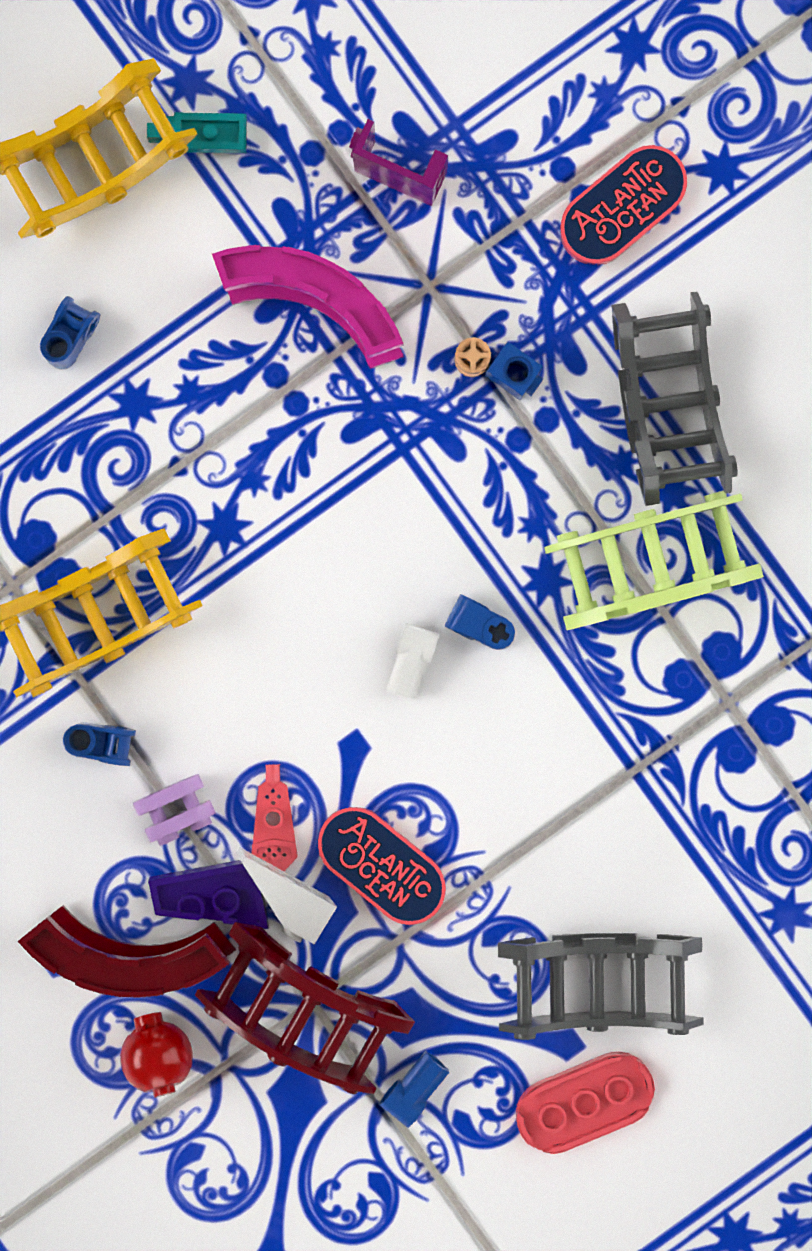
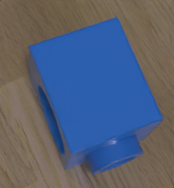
(511, 356)

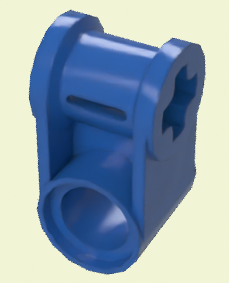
(70, 331)
(474, 620)
(102, 743)

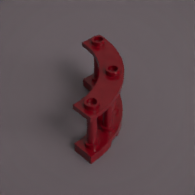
(123, 968)
(316, 989)

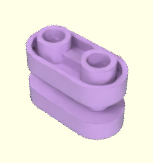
(165, 829)

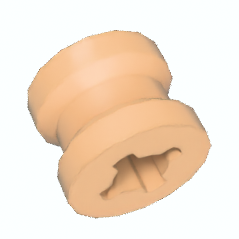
(472, 350)

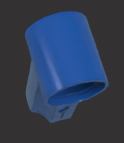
(408, 1096)

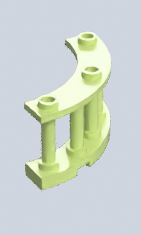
(665, 589)

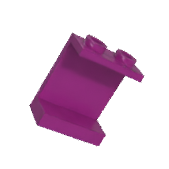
(419, 187)

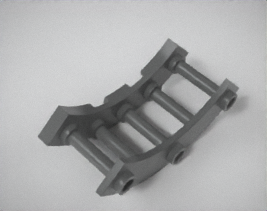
(638, 407)
(595, 948)

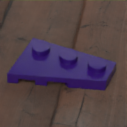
(211, 893)

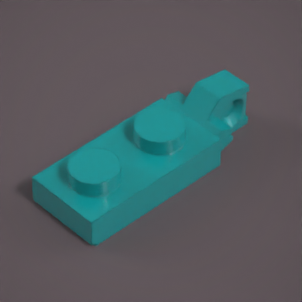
(214, 131)

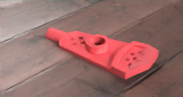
(278, 835)

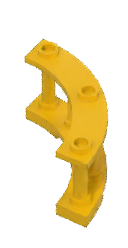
(76, 126)
(79, 585)

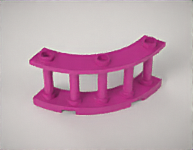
(316, 282)

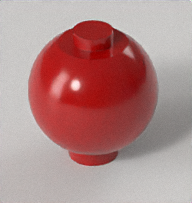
(156, 1055)

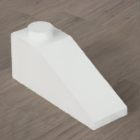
(296, 904)

